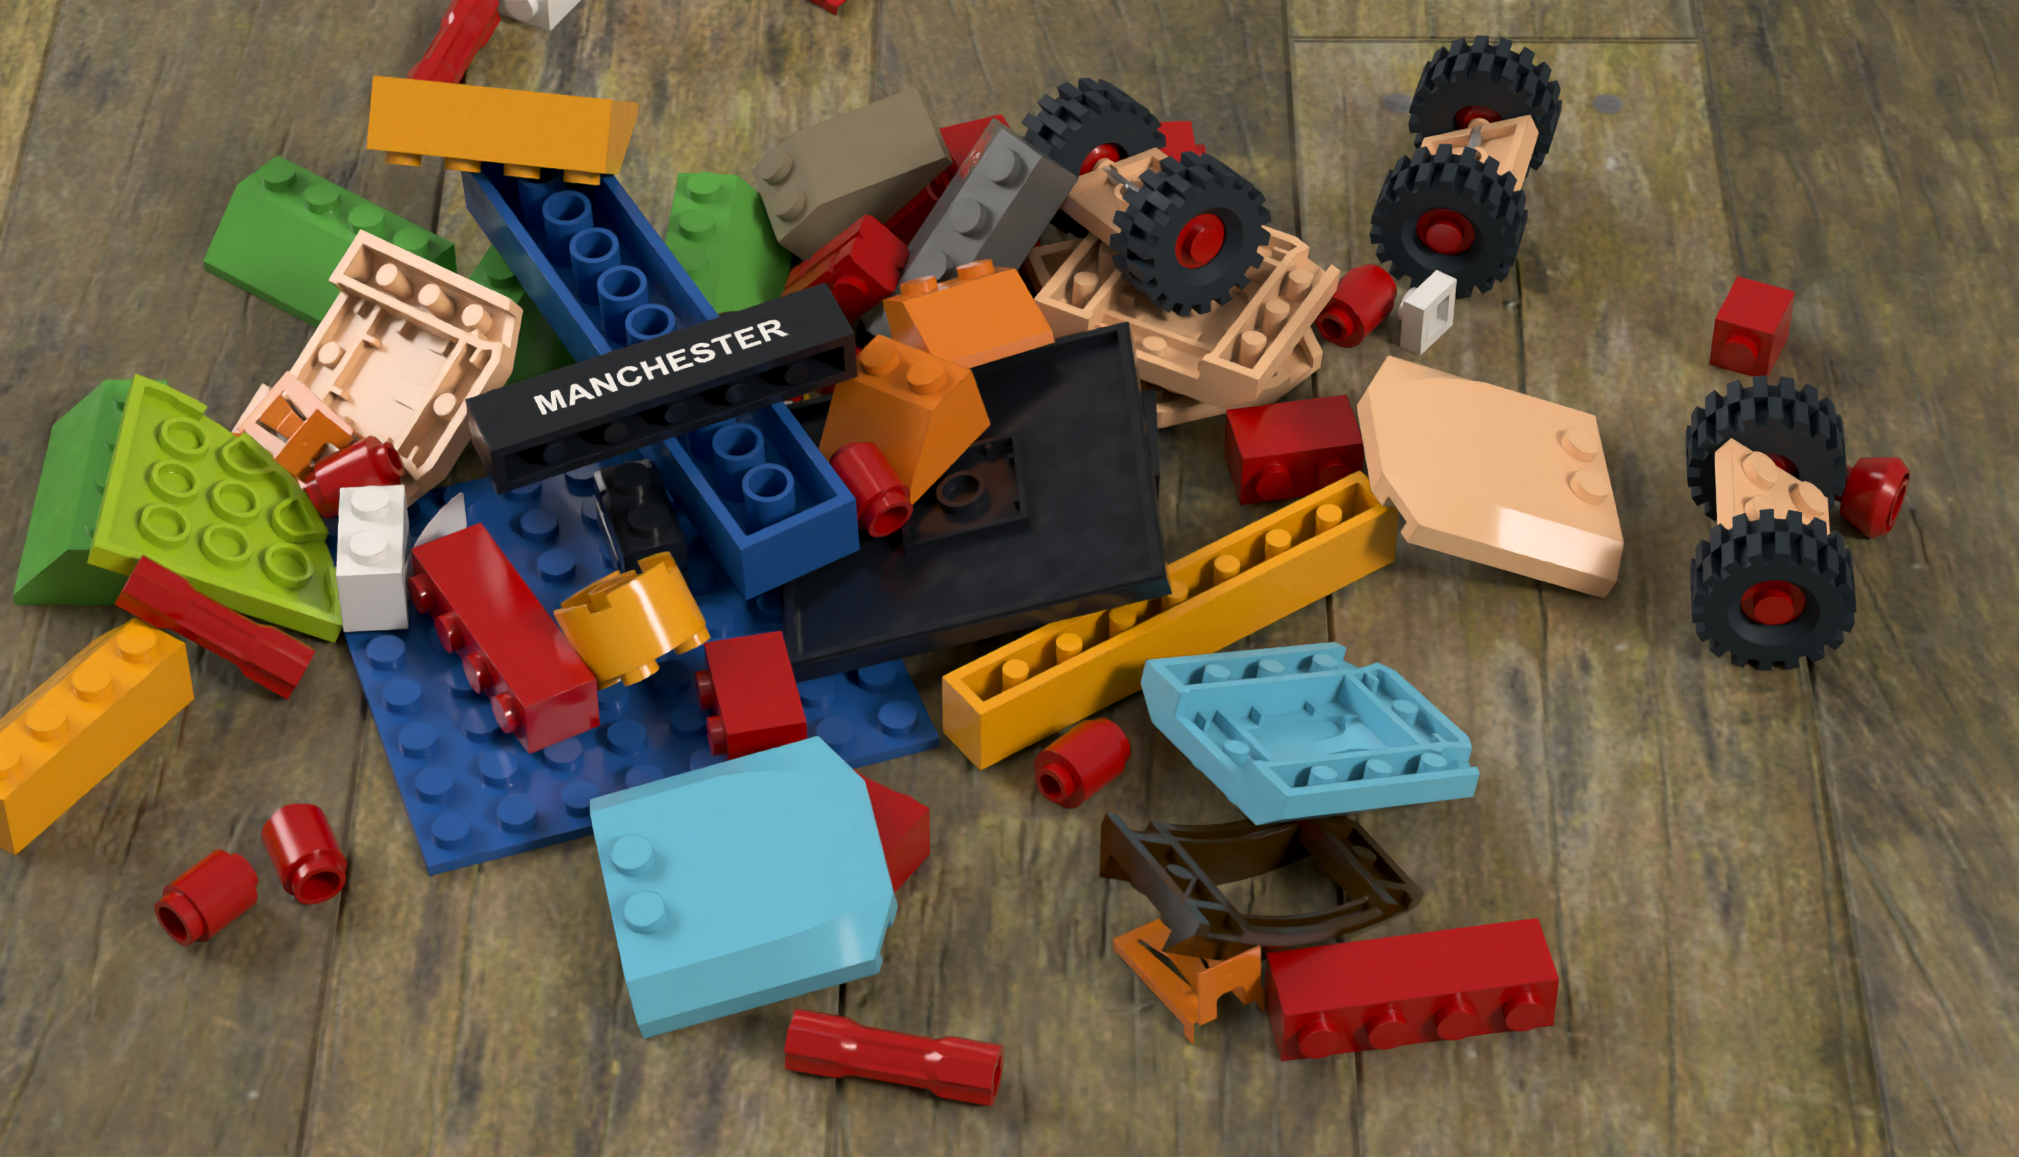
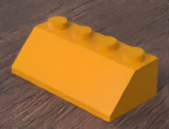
(499, 126)
(86, 724)

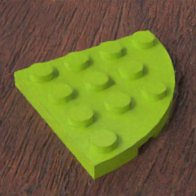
(214, 514)

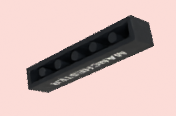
(661, 388)

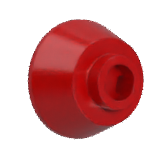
(1874, 494)

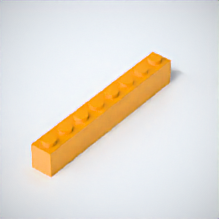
(1215, 600)

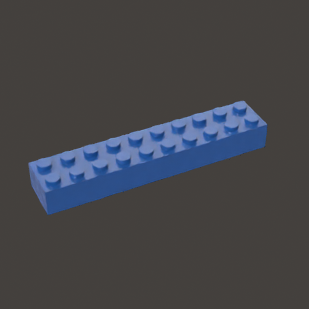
(609, 282)

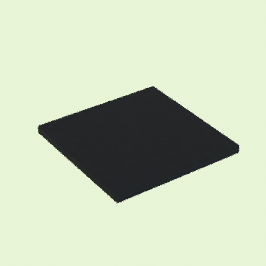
(1020, 532)

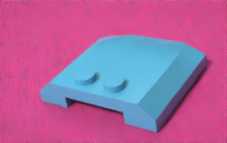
(1307, 732)
(743, 884)

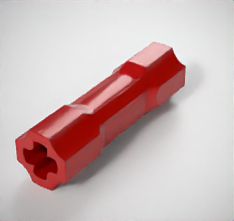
(462, 34)
(174, 604)
(944, 1065)

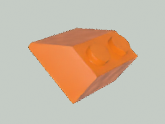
(970, 317)
(910, 406)

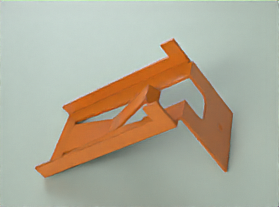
(305, 439)
(1237, 974)

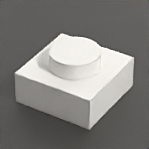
(1427, 312)

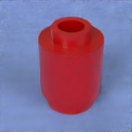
(1358, 306)
(357, 465)
(875, 484)
(1081, 762)
(305, 853)
(207, 897)

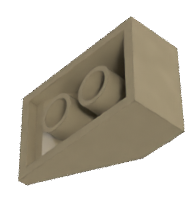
(850, 168)

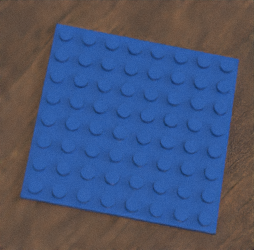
(479, 790)

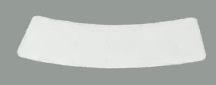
(446, 521)

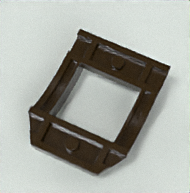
(1184, 863)

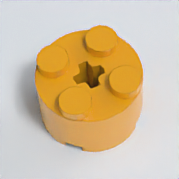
(632, 620)

